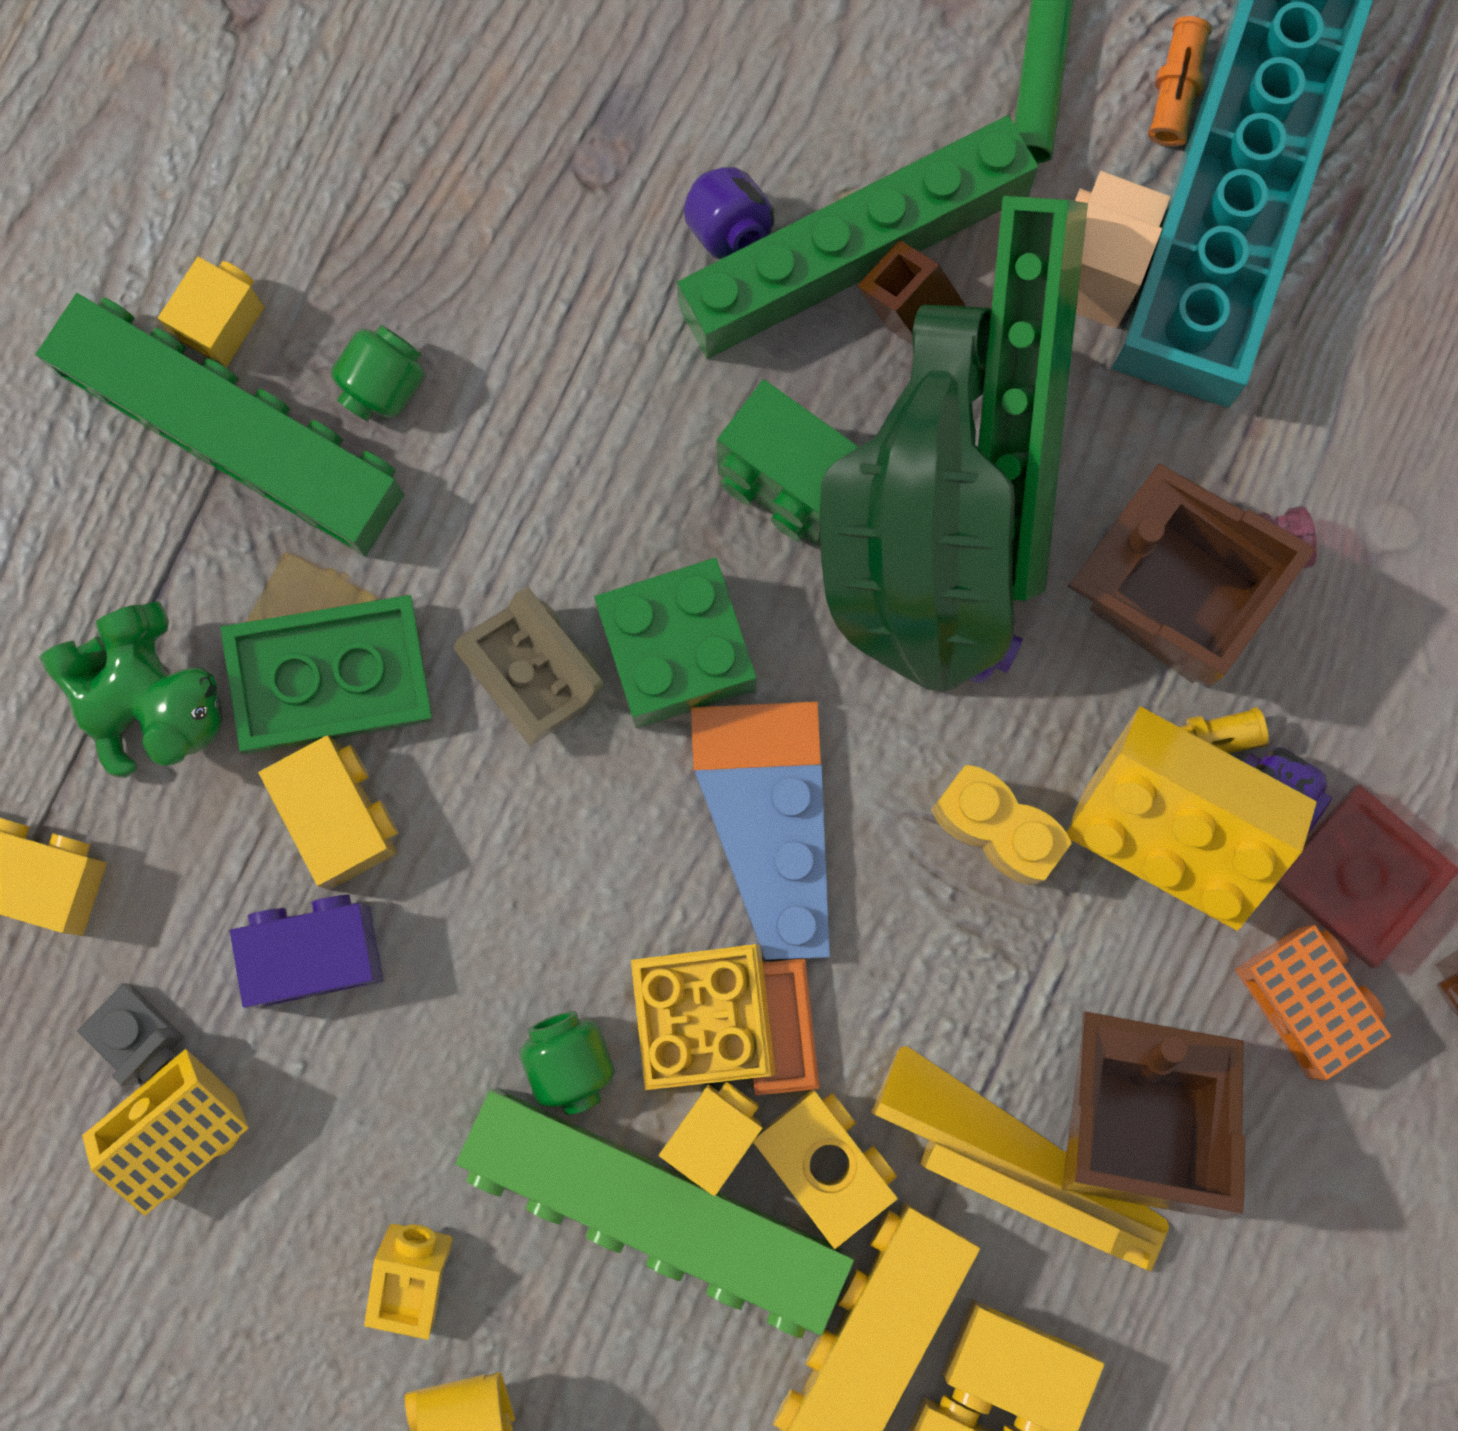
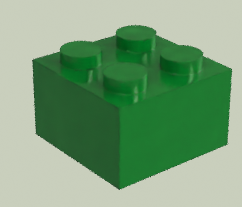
(779, 458)
(676, 642)

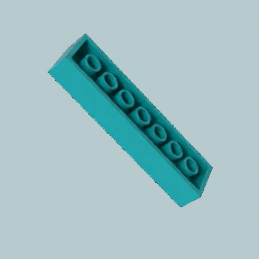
(1240, 195)

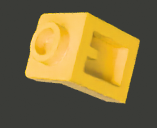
(407, 1280)

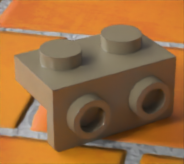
(530, 666)

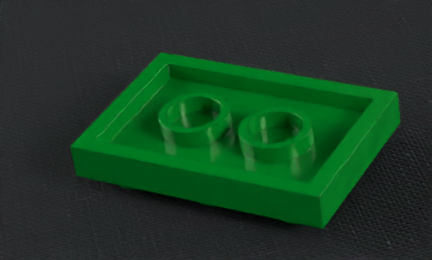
(326, 674)

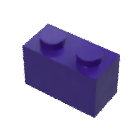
(307, 953)

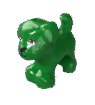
(123, 680)

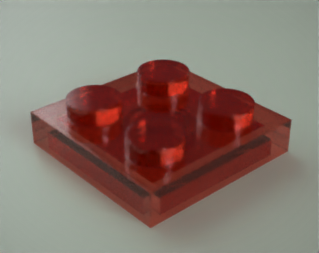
(1366, 876)

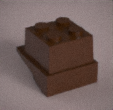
(1189, 574)
(1157, 1118)

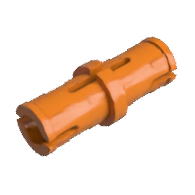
(1186, 48)

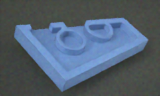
(776, 850)

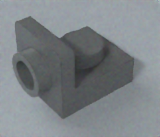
(131, 1036)

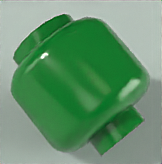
(377, 373)
(566, 1062)

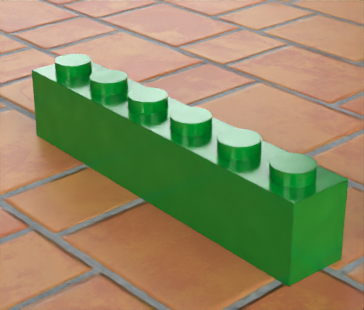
(852, 235)
(1031, 368)
(222, 423)

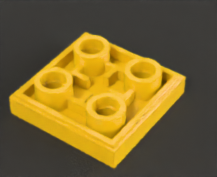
(703, 1017)

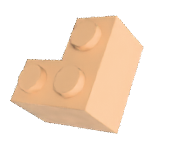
(1117, 245)

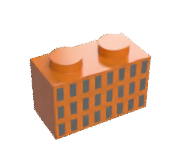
(1314, 1001)

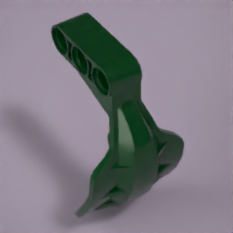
(925, 520)

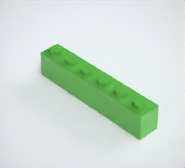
(656, 1212)

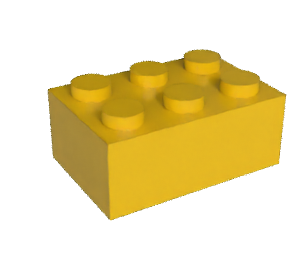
(1191, 819)

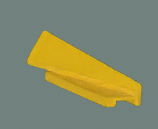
(1008, 1161)

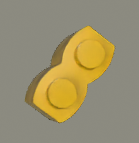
(1014, 836)

